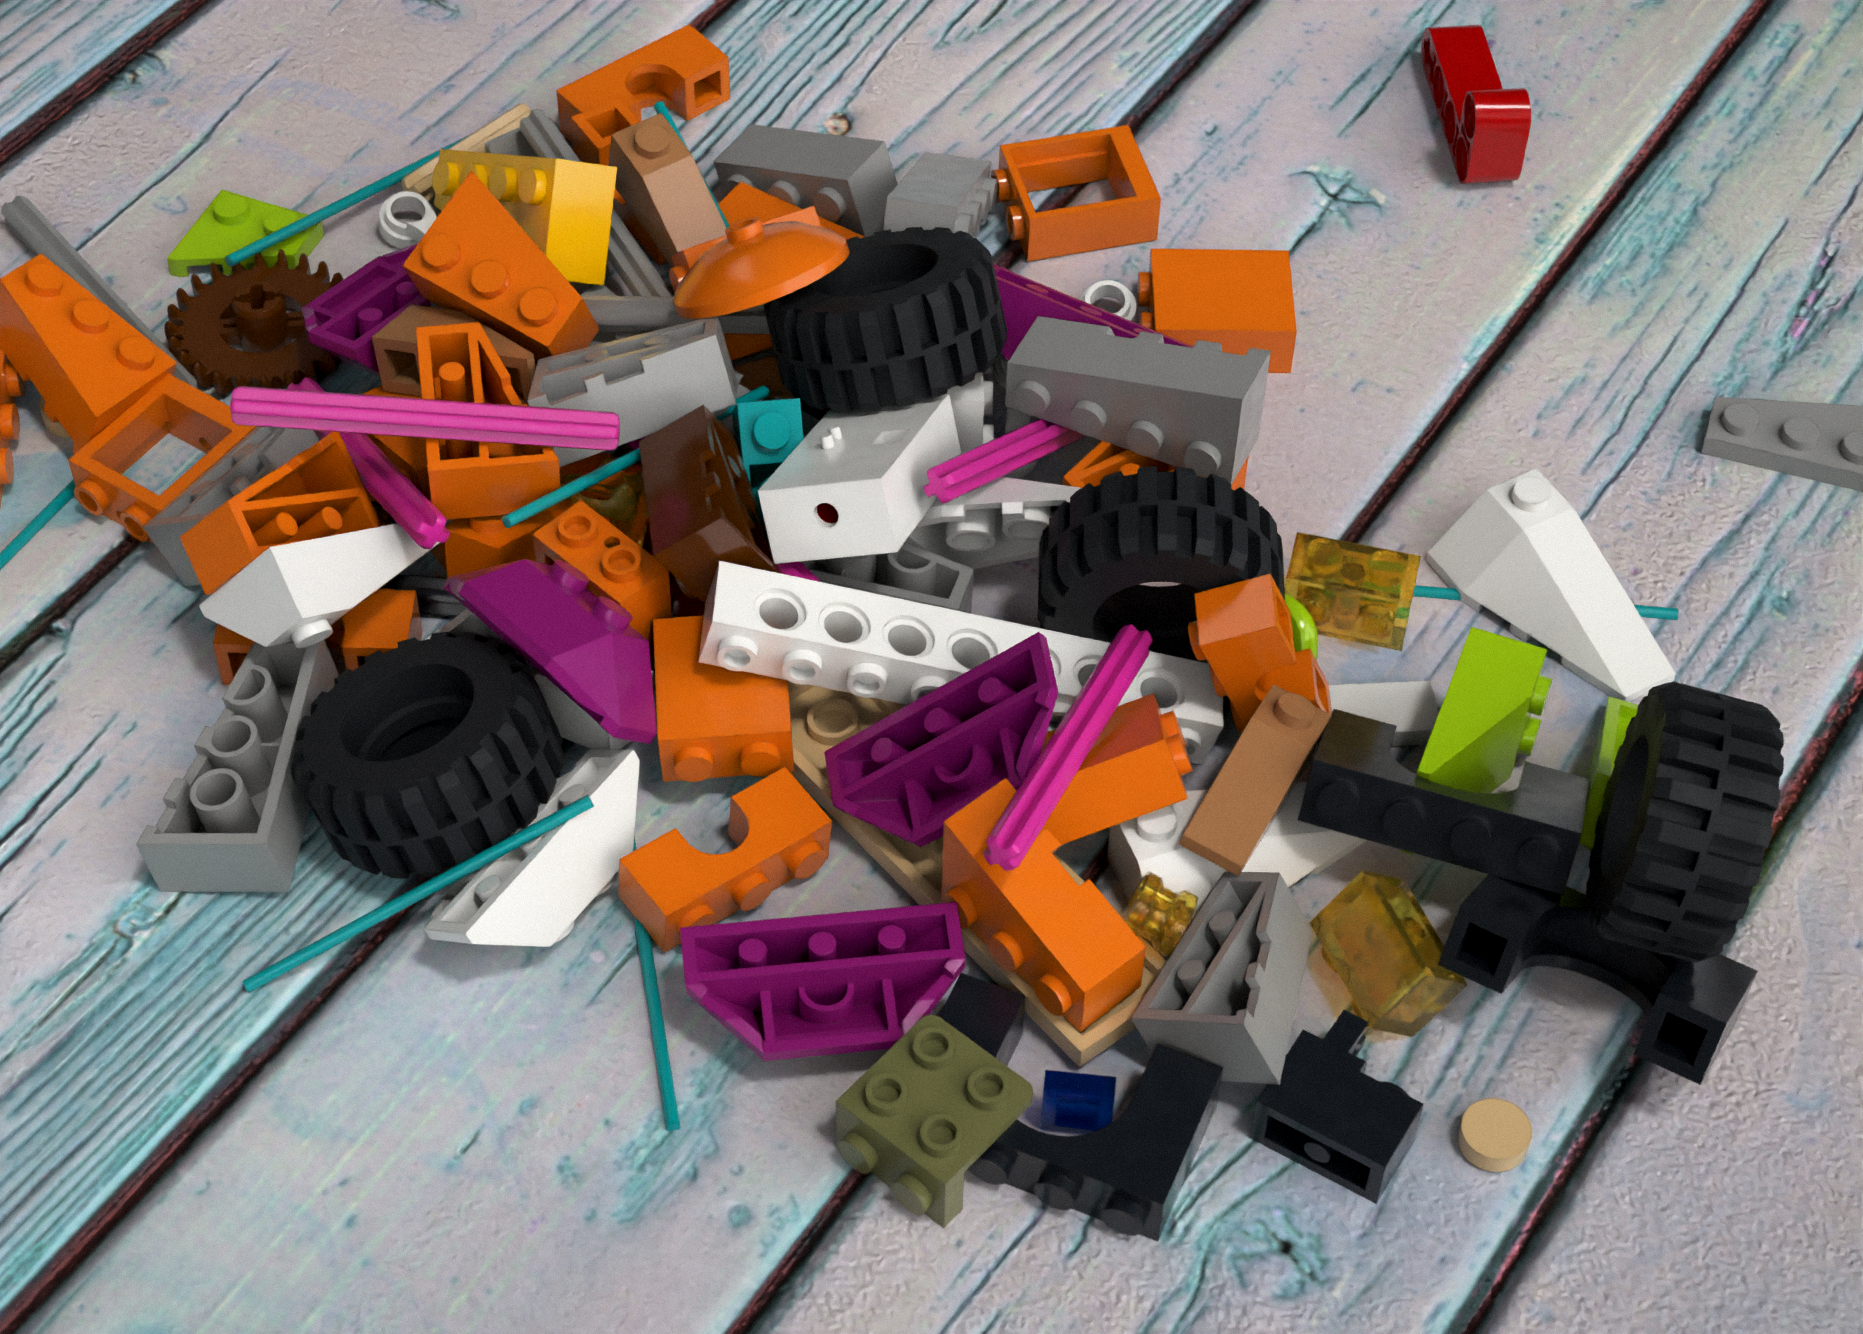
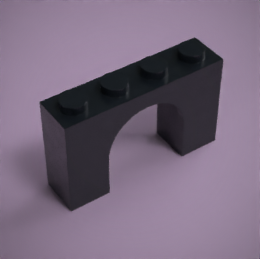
(1510, 835)
(1520, 927)
(1115, 1174)

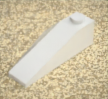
(991, 523)
(1543, 573)
(310, 584)
(1154, 839)

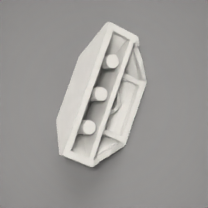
(549, 881)

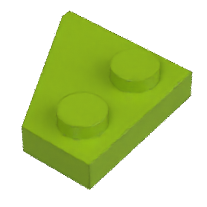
(234, 223)

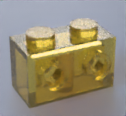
(1353, 589)
(1386, 954)

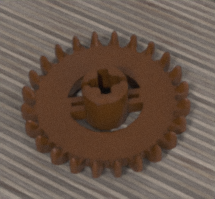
(258, 300)

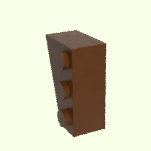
(701, 502)

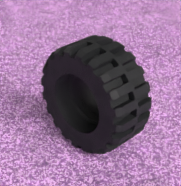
(891, 322)
(1146, 532)
(428, 754)
(1685, 822)

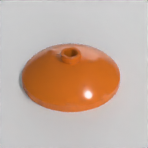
(757, 267)

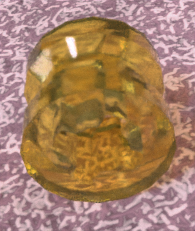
(1159, 913)

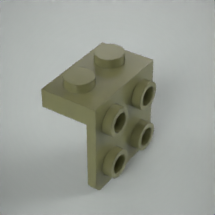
(928, 1116)

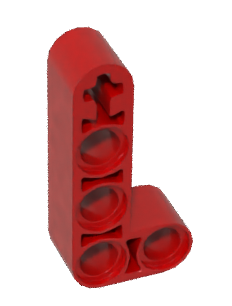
(1480, 119)

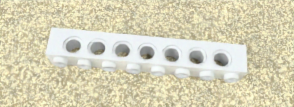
(910, 648)

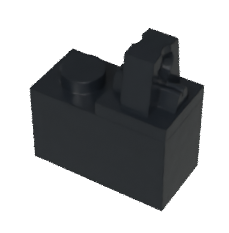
(1335, 1114)

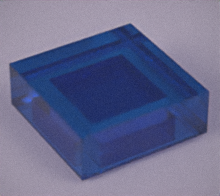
(1077, 1102)

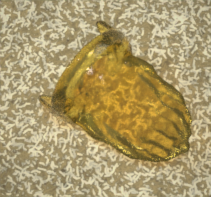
(626, 503)

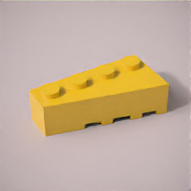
(554, 200)

